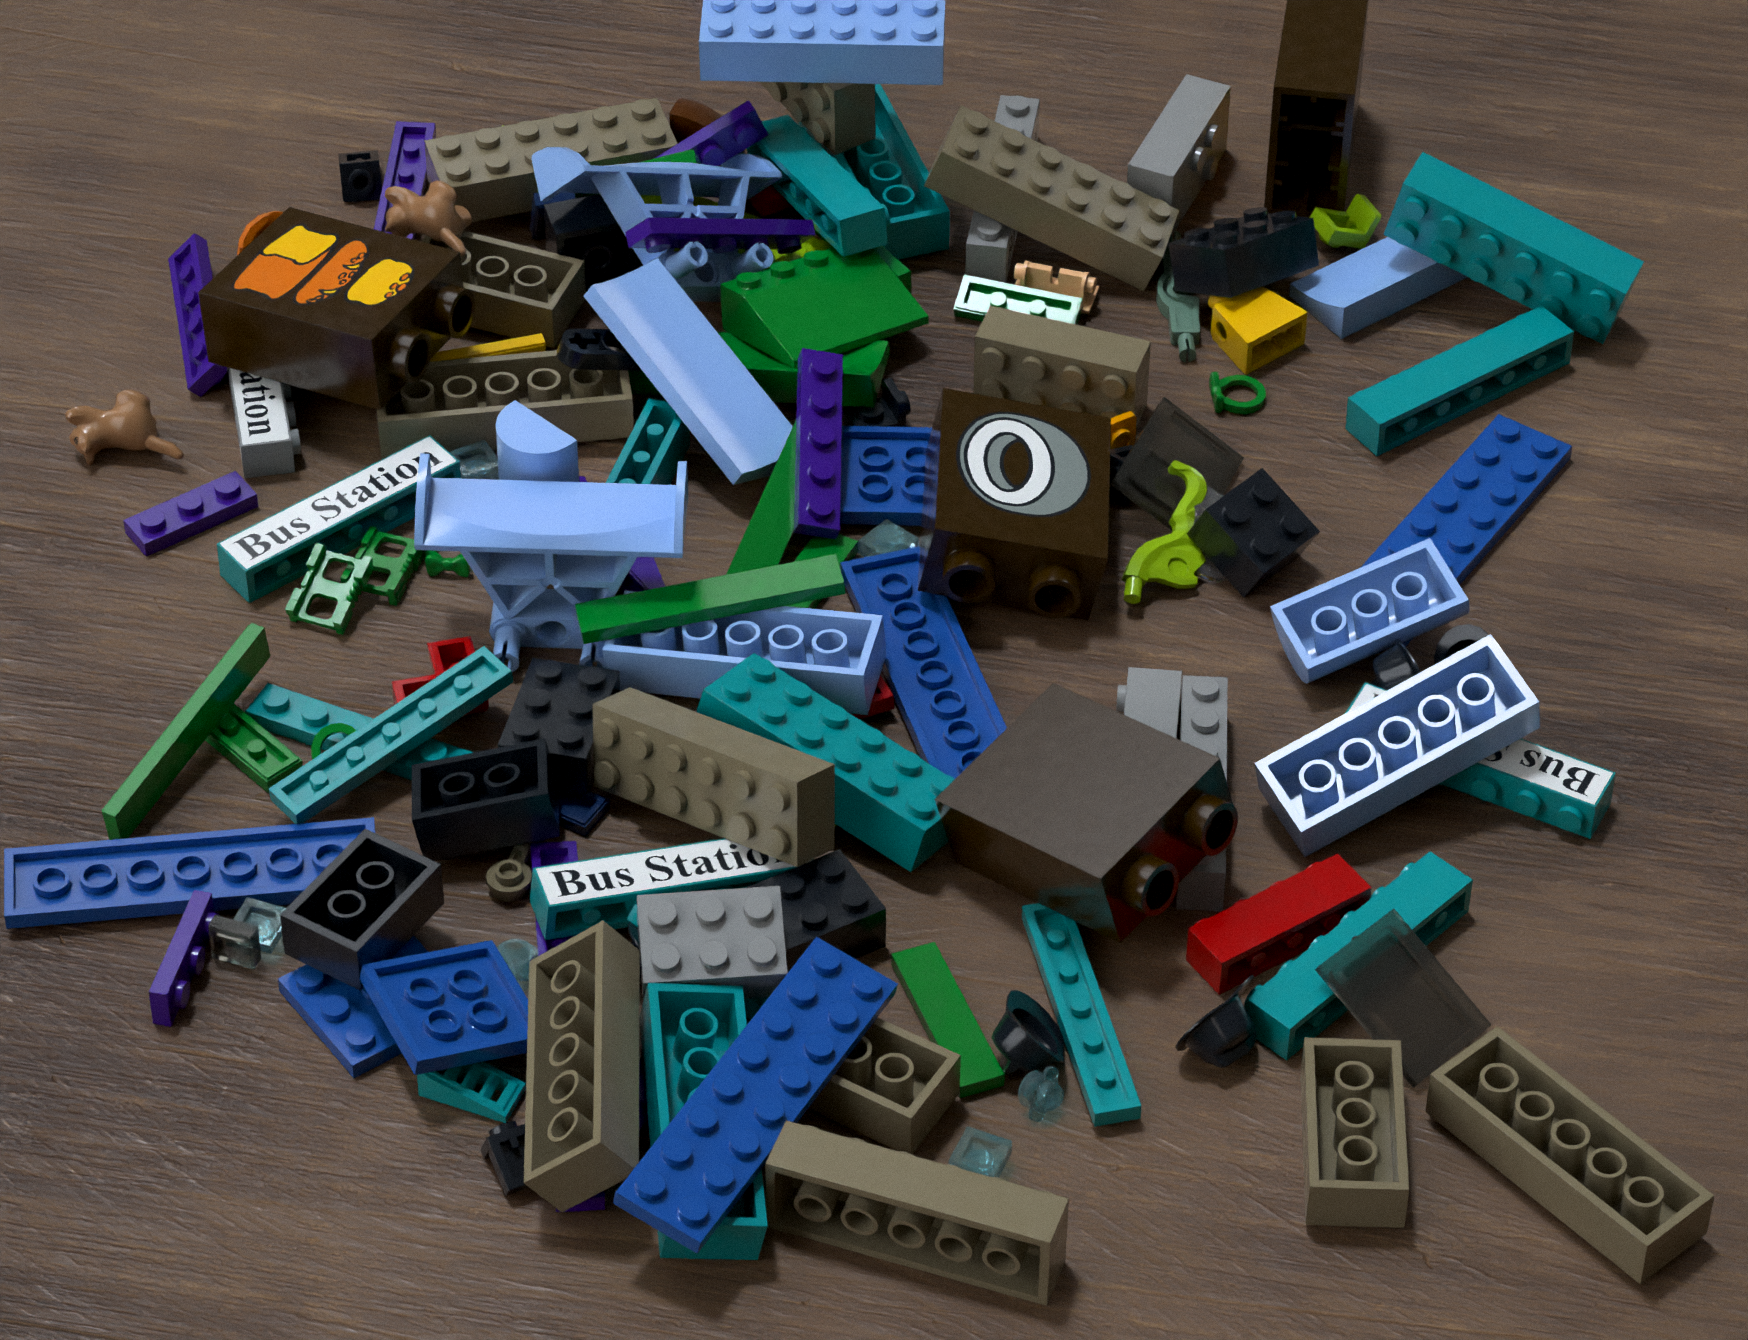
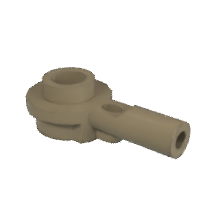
(511, 877)

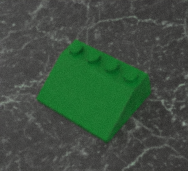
(819, 304)

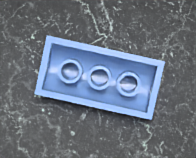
(533, 447)
(1368, 611)

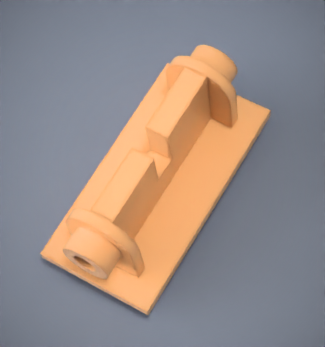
(1068, 282)

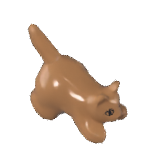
(428, 214)
(124, 427)

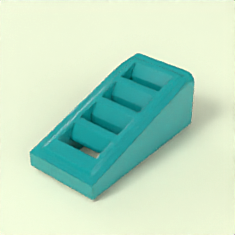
(443, 1088)

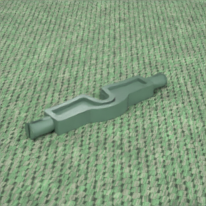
(1178, 308)

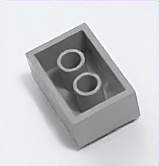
(713, 939)

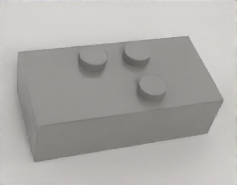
(1183, 144)

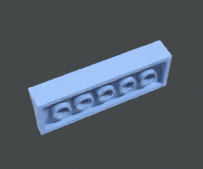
(1370, 286)
(693, 370)

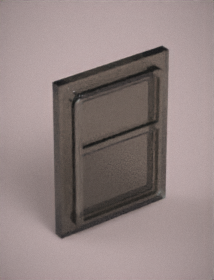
(1166, 438)
(1403, 995)

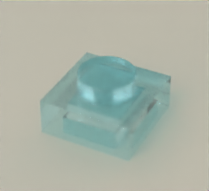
(477, 461)
(886, 538)
(267, 919)
(981, 1152)

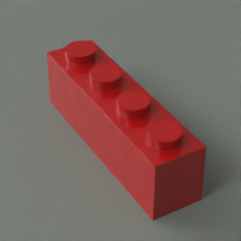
(1274, 923)

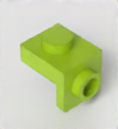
(1349, 227)

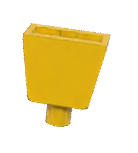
(1256, 327)

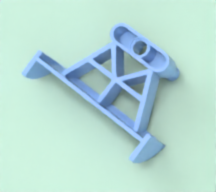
(620, 185)
(543, 534)

